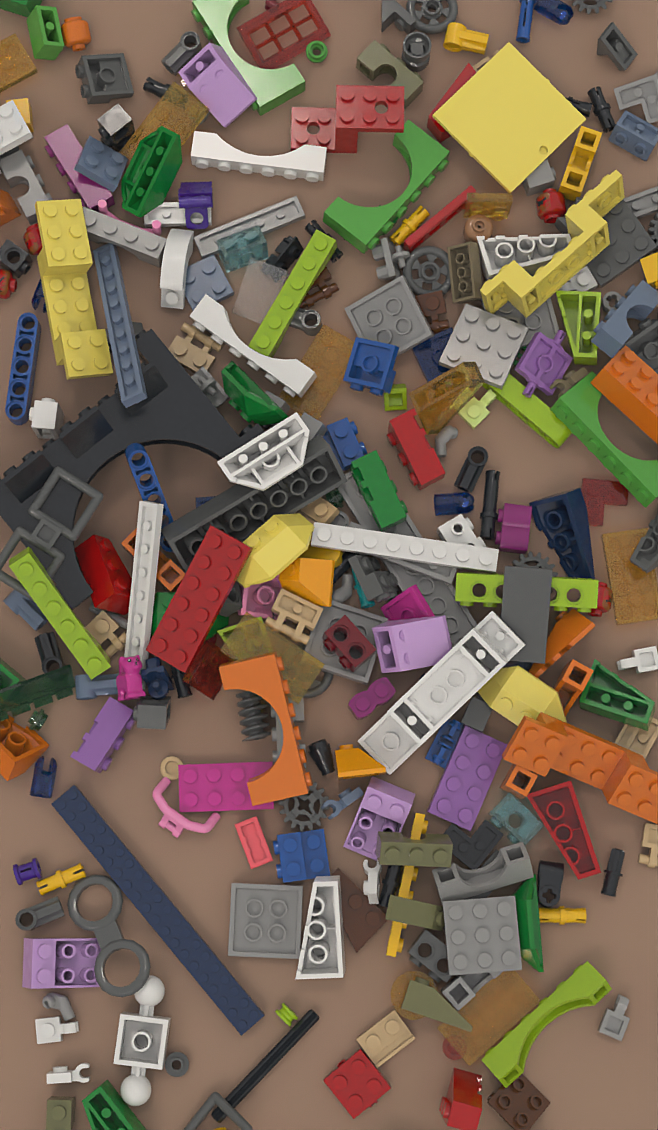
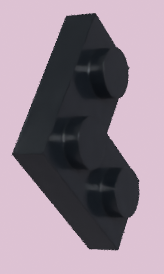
(475, 849)

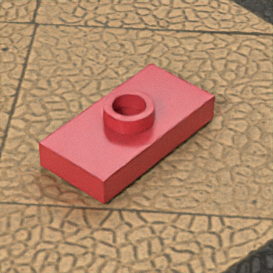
(253, 842)

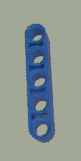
(19, 359)
(150, 486)

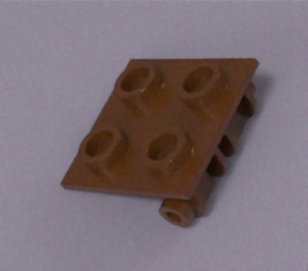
(519, 1103)

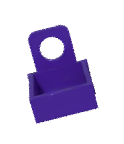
(196, 198)

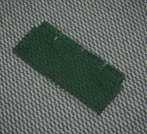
(36, 691)

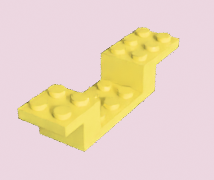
(588, 238)
(66, 290)

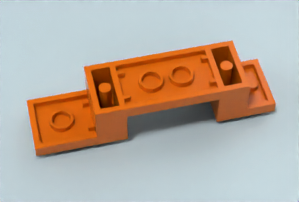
(588, 758)

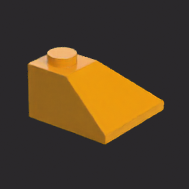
(310, 580)
(356, 763)

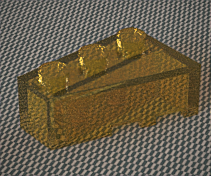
(446, 395)

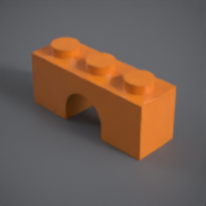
(168, 573)

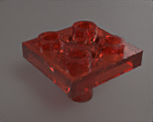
(205, 672)

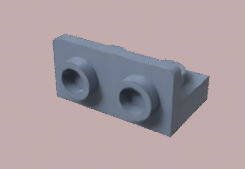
(634, 135)

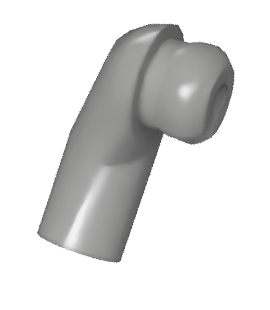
(442, 438)
(345, 591)
(59, 1002)

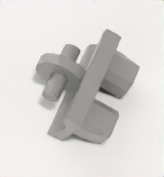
(386, 251)
(210, 387)

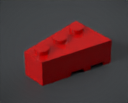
(414, 450)
(462, 1104)

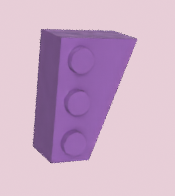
(105, 736)

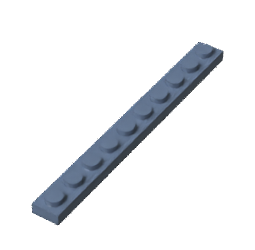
(119, 325)

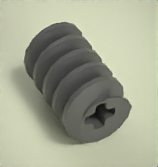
(253, 716)

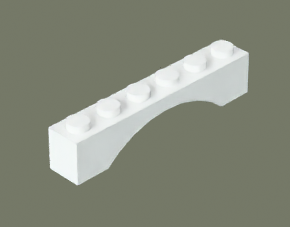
(304, 162)
(290, 372)

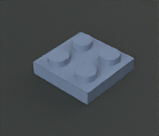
(101, 164)
(208, 279)

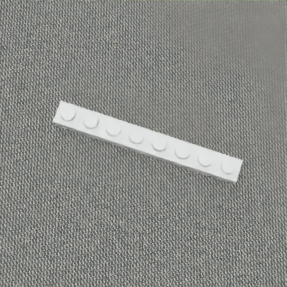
(405, 547)
(143, 580)

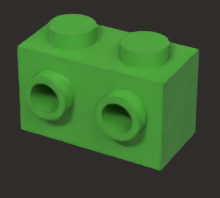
(45, 32)

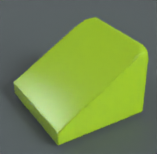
(396, 399)

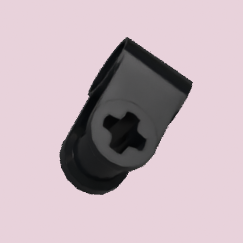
(549, 878)

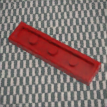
(437, 221)

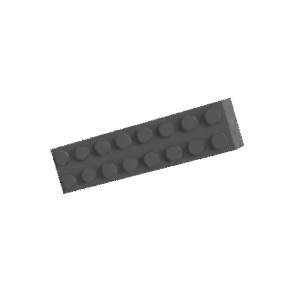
(245, 509)

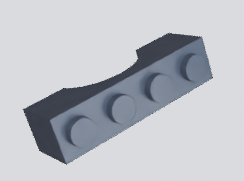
(616, 331)

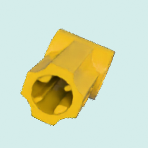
(460, 38)

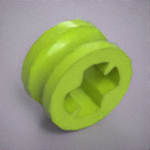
(286, 1014)

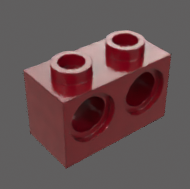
(353, 640)

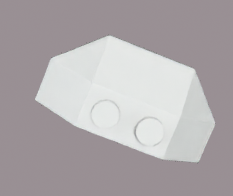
(269, 455)

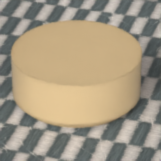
(169, 767)

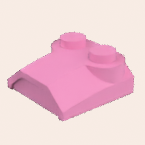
(260, 598)

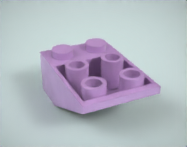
(218, 84)
(411, 643)
(381, 809)
(59, 962)

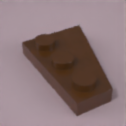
(359, 917)

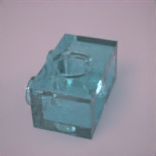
(239, 247)
(528, 826)

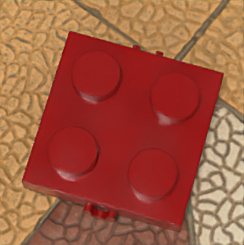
(357, 1083)

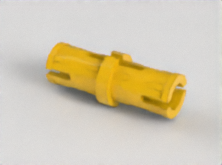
(409, 226)
(61, 879)
(562, 915)

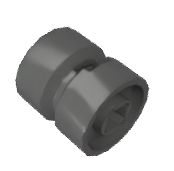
(416, 51)

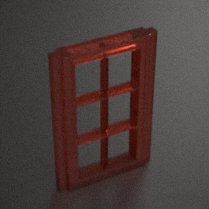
(292, 50)

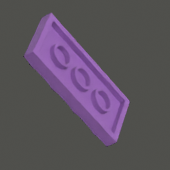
(467, 778)

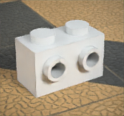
(46, 418)
(459, 531)

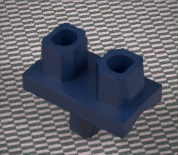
(157, 679)

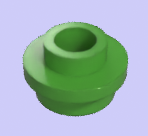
(316, 45)

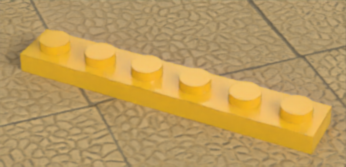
(409, 874)

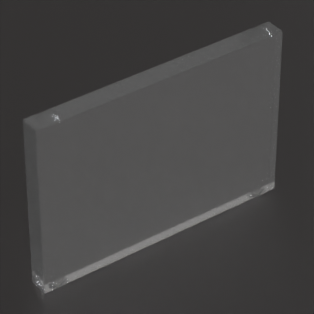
(259, 290)

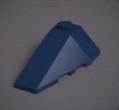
(566, 526)

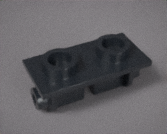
(289, 251)

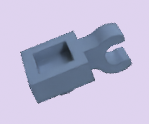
(346, 798)

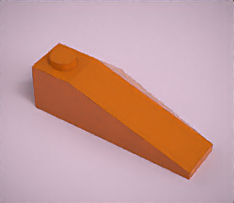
(567, 631)
(18, 748)

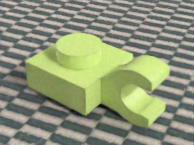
(475, 411)

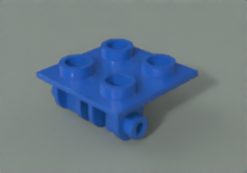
(444, 742)

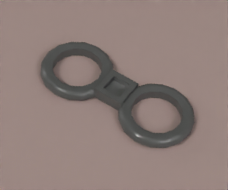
(108, 936)

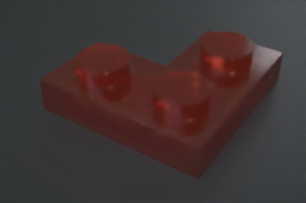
(602, 492)

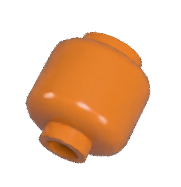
(75, 33)

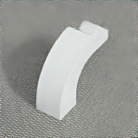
(174, 267)

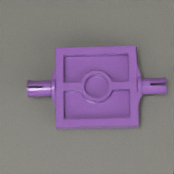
(543, 363)

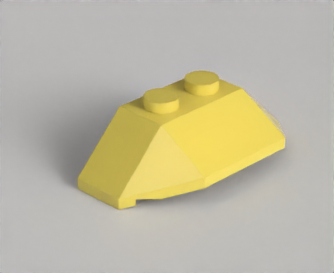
(275, 547)
(519, 693)

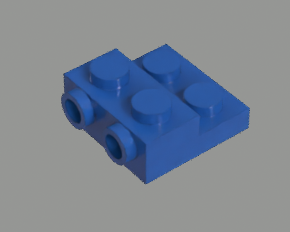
(371, 366)
(344, 443)
(301, 855)

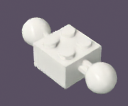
(142, 1042)

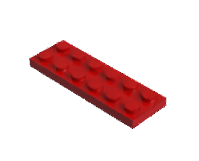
(199, 599)

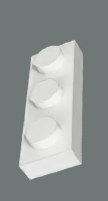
(171, 216)

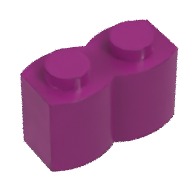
(514, 529)
(365, 702)

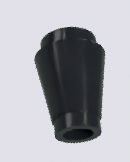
(322, 756)

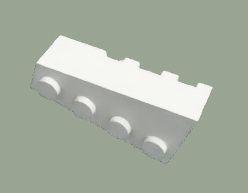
(526, 251)
(323, 938)

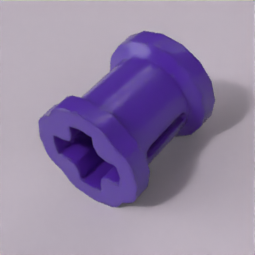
(27, 871)

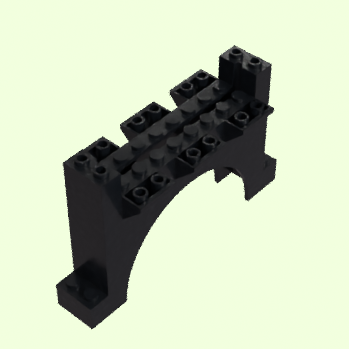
(171, 414)

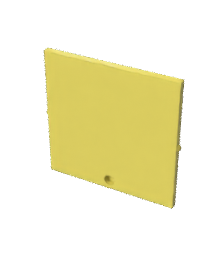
(509, 117)

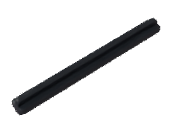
(268, 1063)

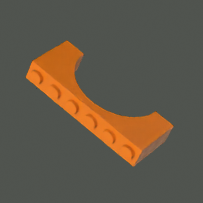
(264, 677)
(569, 686)

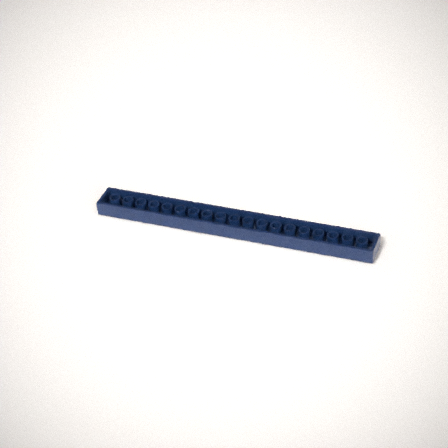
(158, 910)

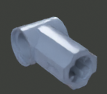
(26, 609)
(98, 686)

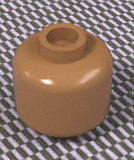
(477, 226)

